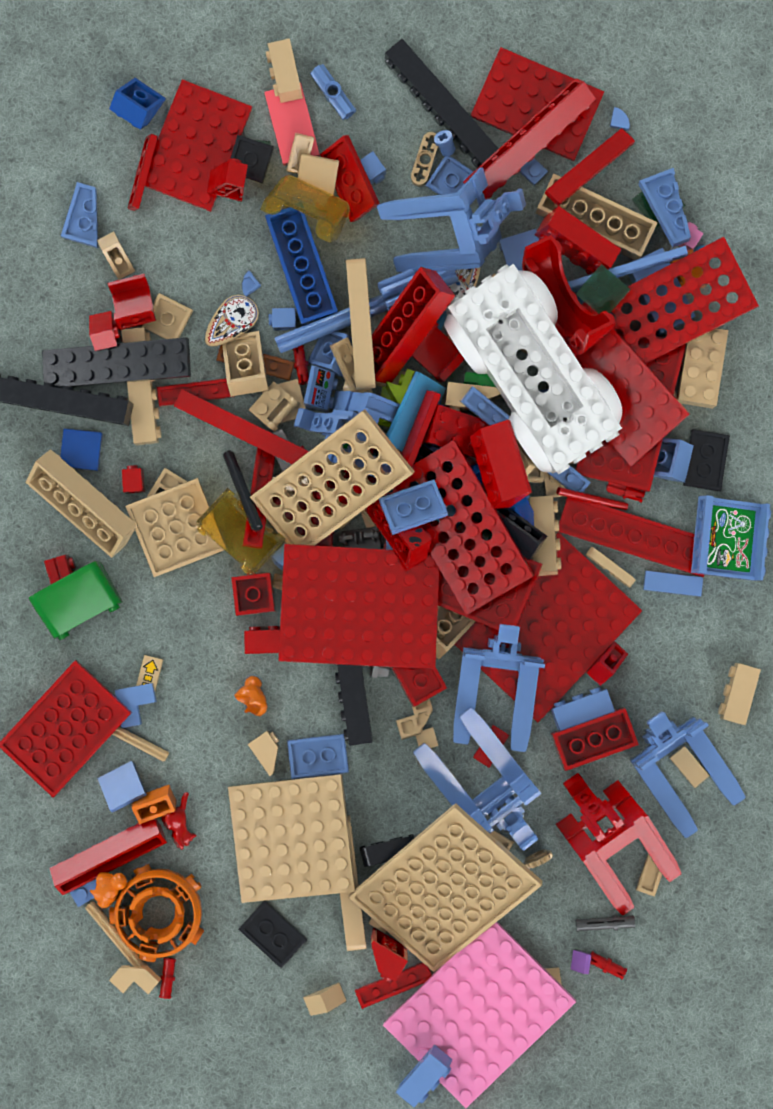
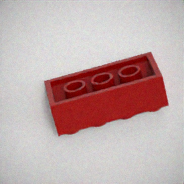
(500, 464)
(389, 955)

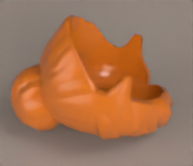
(252, 696)
(108, 888)

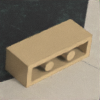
(284, 71)
(739, 693)

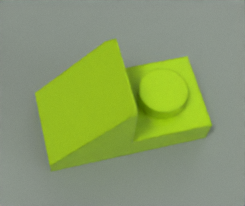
(398, 391)

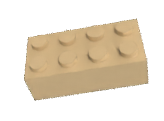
(702, 369)

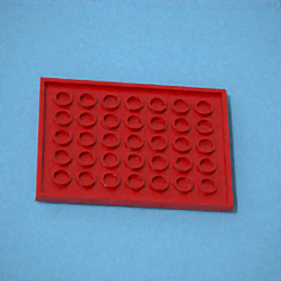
(357, 608)
(565, 624)

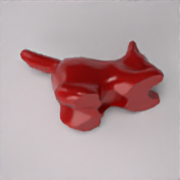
(177, 823)

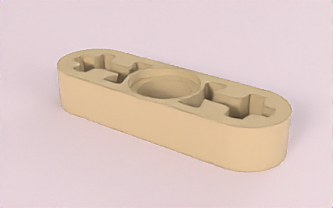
(424, 144)
(614, 569)

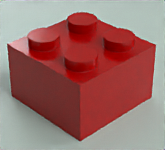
(253, 594)

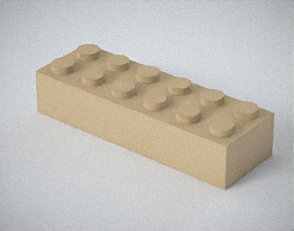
(613, 221)
(81, 503)

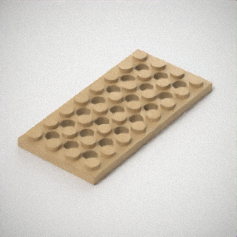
(332, 471)

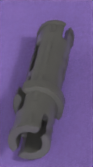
(605, 923)

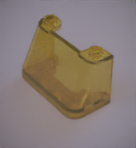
(312, 201)
(226, 526)

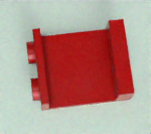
(132, 301)
(438, 354)

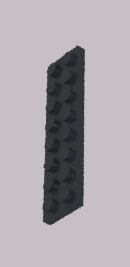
(117, 364)

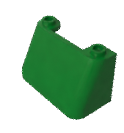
(75, 599)

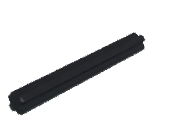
(242, 490)

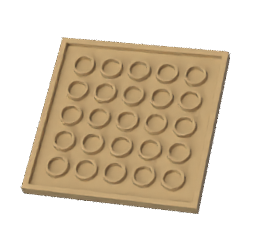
(292, 838)

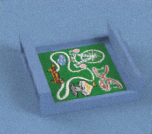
(730, 538)

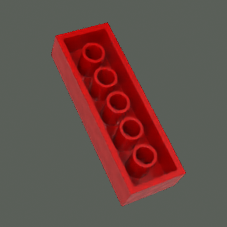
(409, 322)

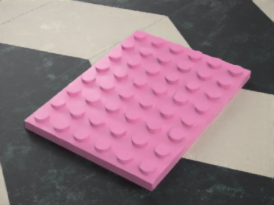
(481, 1011)

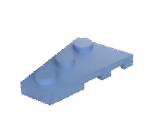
(81, 219)

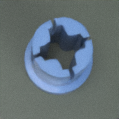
(444, 141)

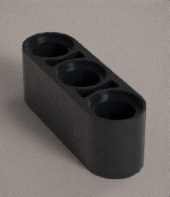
(383, 851)

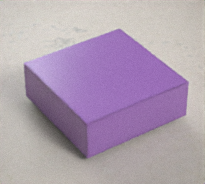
(580, 961)

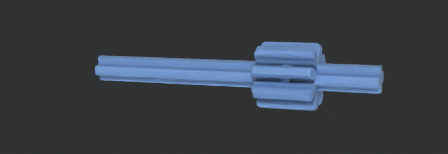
(390, 291)

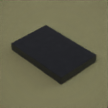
(707, 460)
(272, 934)

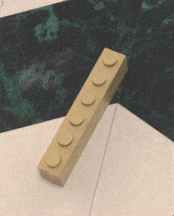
(142, 396)

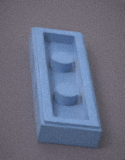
(673, 583)

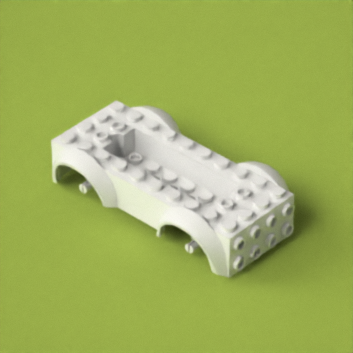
(520, 313)

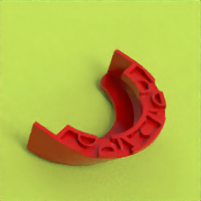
(574, 322)

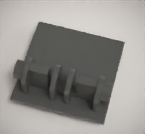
(361, 538)

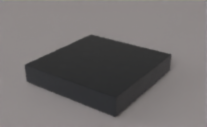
(255, 155)

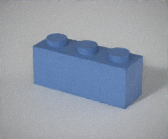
(582, 708)
(425, 1076)

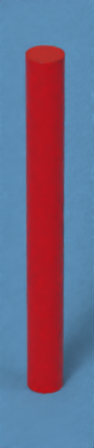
(592, 498)

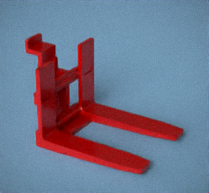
(595, 853)

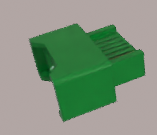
(478, 379)

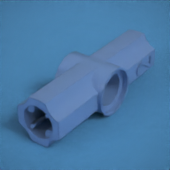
(326, 83)

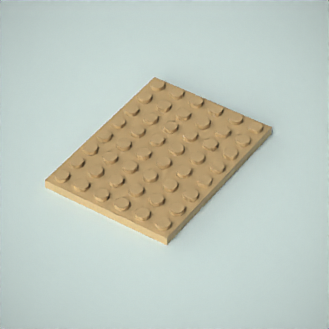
(445, 888)

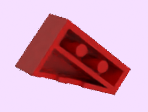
(228, 180)

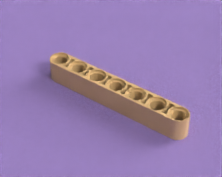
(360, 323)
(352, 912)

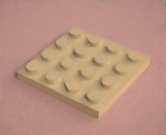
(170, 529)

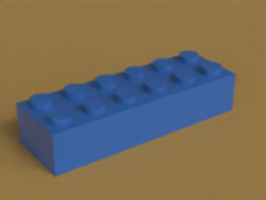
(301, 265)

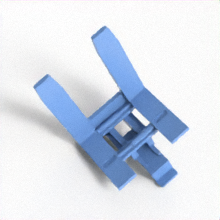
(473, 240)
(344, 409)
(500, 658)
(664, 738)
(500, 792)

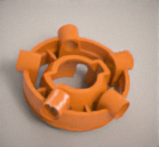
(148, 949)

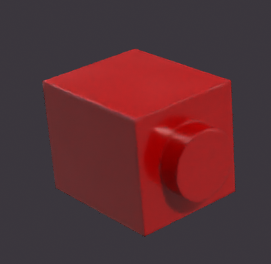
(133, 480)

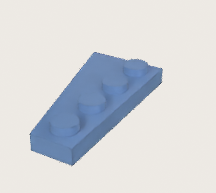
(665, 202)

